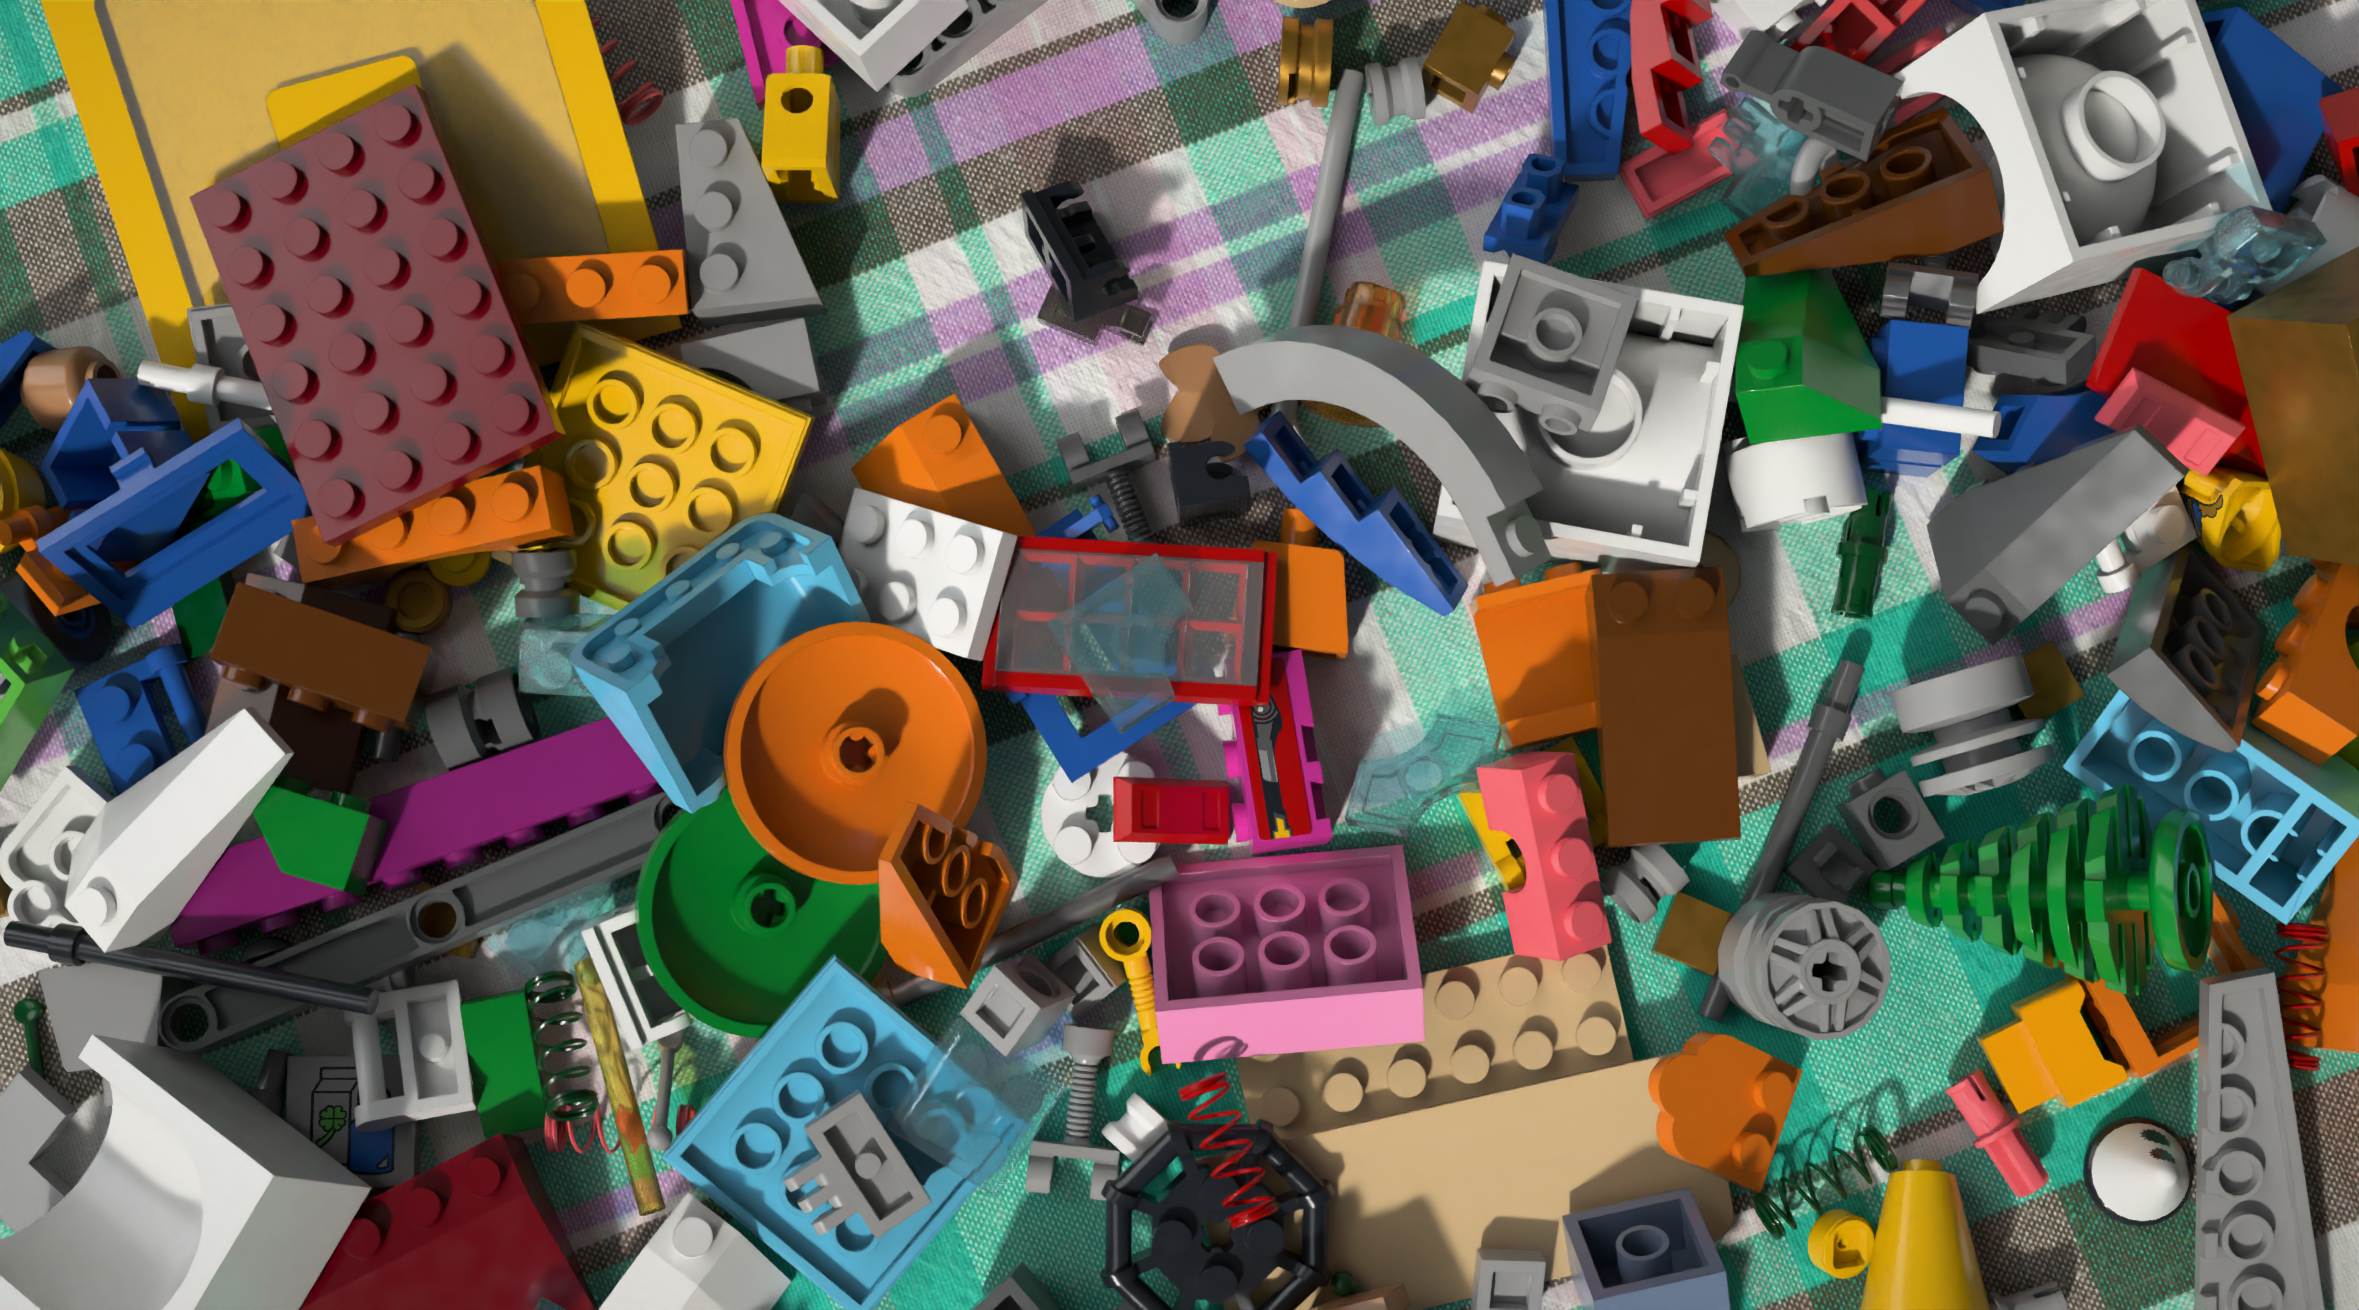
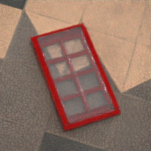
(1213, 655)

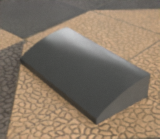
(2189, 651)

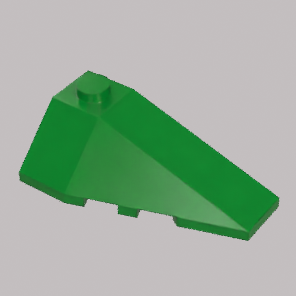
(1803, 360)

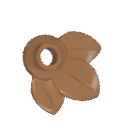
(1203, 403)

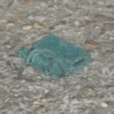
(2242, 252)

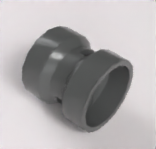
(546, 581)

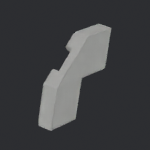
(29, 1123)

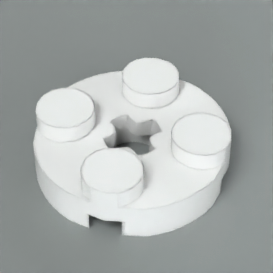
(1079, 839)

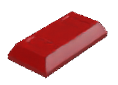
(1170, 811)

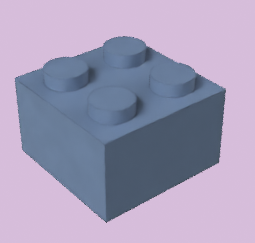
(1645, 1256)

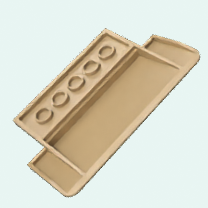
(1473, 1136)

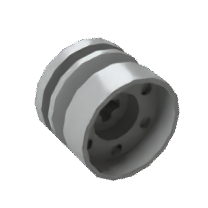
(1973, 726)
(1771, 956)

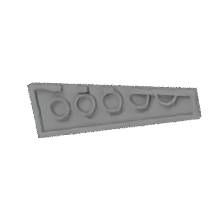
(2250, 1175)

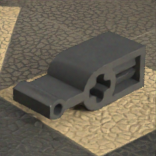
(1817, 92)

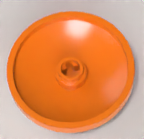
(839, 740)

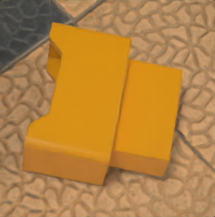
(2049, 1051)

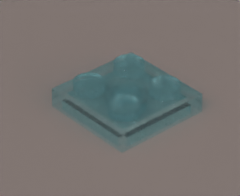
(975, 1106)

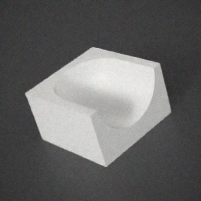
(2103, 134)
(1645, 472)
(187, 1201)

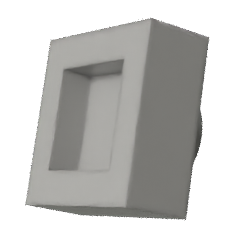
(1508, 1279)

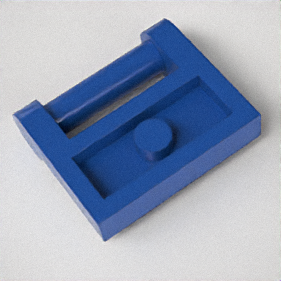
(128, 720)

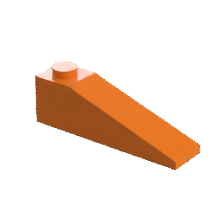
(940, 896)
(2340, 959)

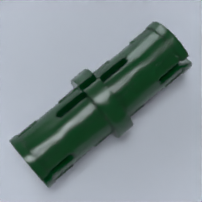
(1862, 556)

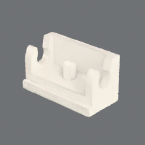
(634, 993)

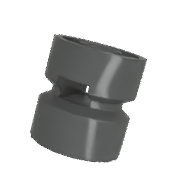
(460, 717)

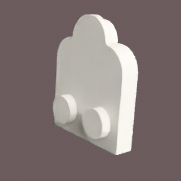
(40, 848)

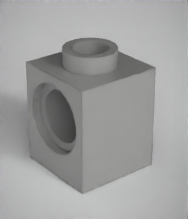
(1017, 1004)

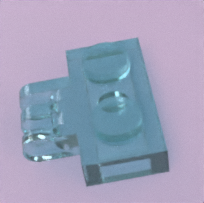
(1760, 162)
(551, 935)

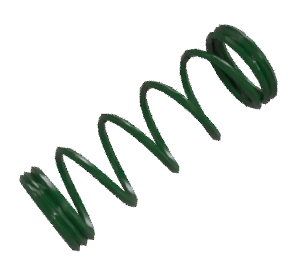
(569, 1097)
(1878, 1147)

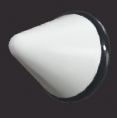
(2138, 1171)

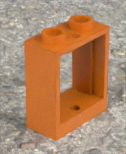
(2119, 1026)

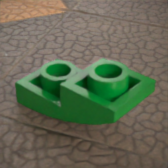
(504, 1062)

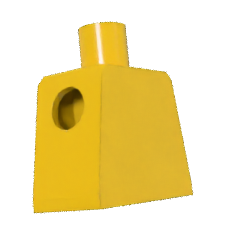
(802, 130)

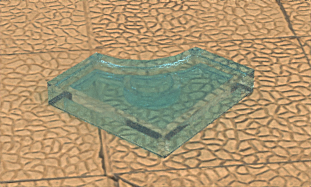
(1121, 640)

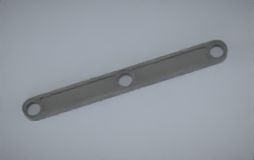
(395, 935)

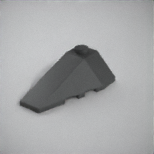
(2027, 534)

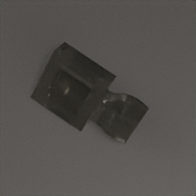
(1122, 320)

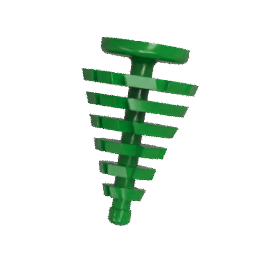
(2073, 890)

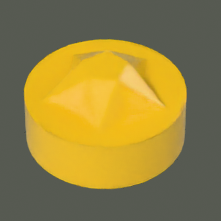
(1841, 1243)

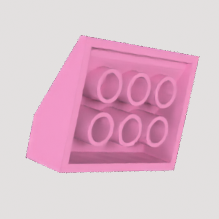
(1285, 955)

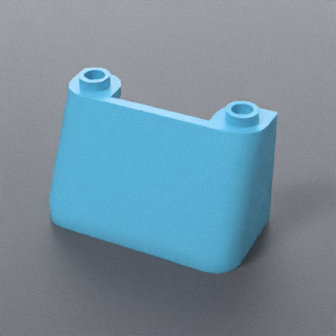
(690, 642)

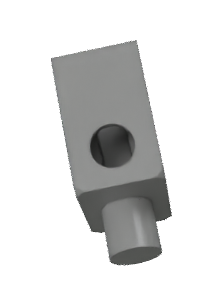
(107, 1004)

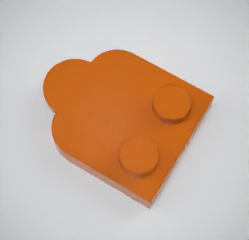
(1723, 1106)

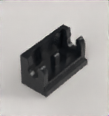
(1075, 251)
(1201, 488)

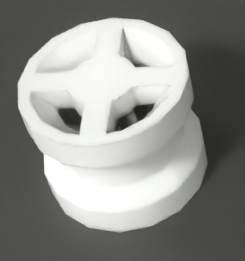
(1136, 1128)

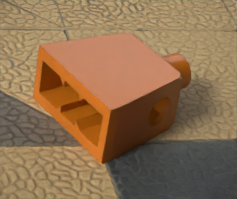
(1308, 591)

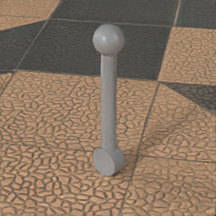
(660, 1136)

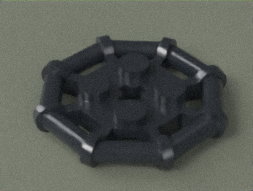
(1193, 1197)

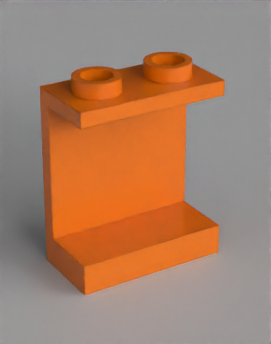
(1538, 656)

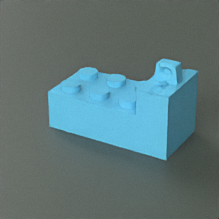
(2265, 809)

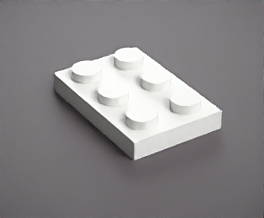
(926, 570)

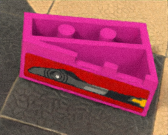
(1277, 765)

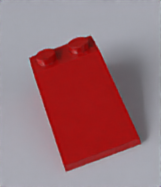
(2184, 346)

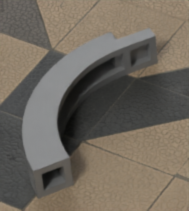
(1419, 406)

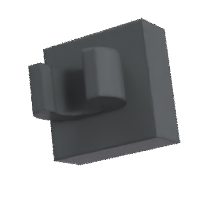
(1830, 866)

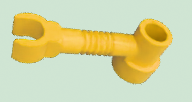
(1138, 971)

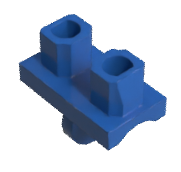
(1533, 211)

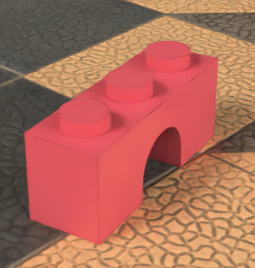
(1543, 809)

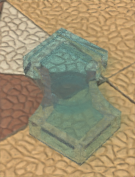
(1398, 790)

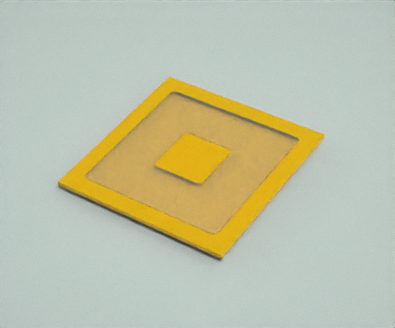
(214, 86)

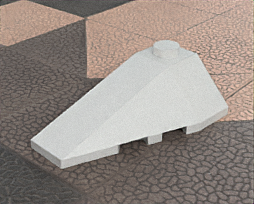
(169, 831)
(698, 1265)

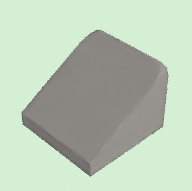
(1087, 971)

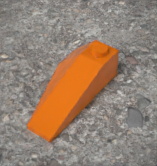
(944, 467)

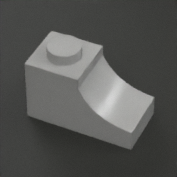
(768, 360)

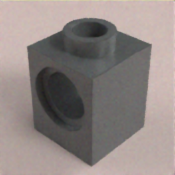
(1916, 825)

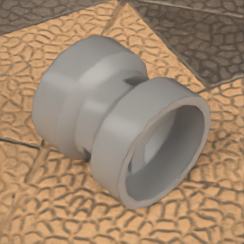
(1643, 881)

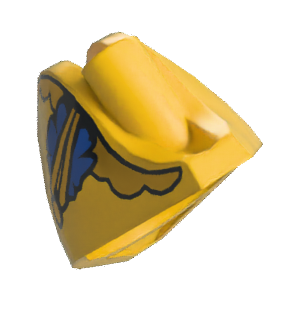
(2233, 517)

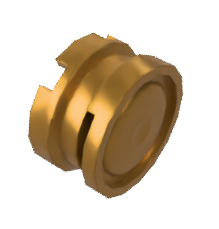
(1305, 61)

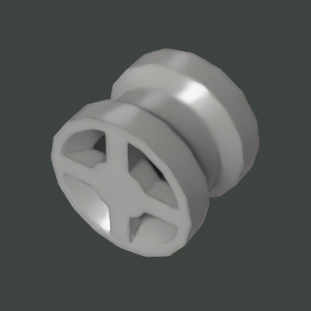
(1395, 91)

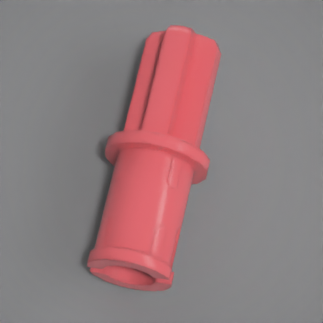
(1998, 1133)

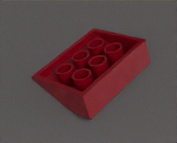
(457, 1240)

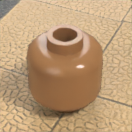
(56, 379)

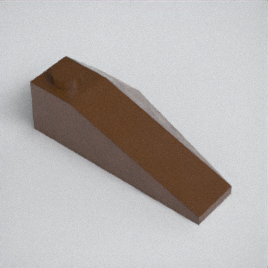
(1911, 199)

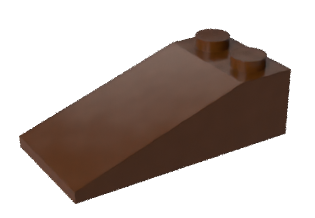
(1664, 706)

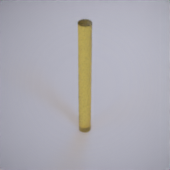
(619, 1089)

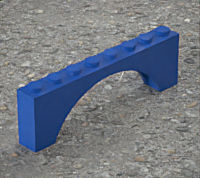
(2282, 122)

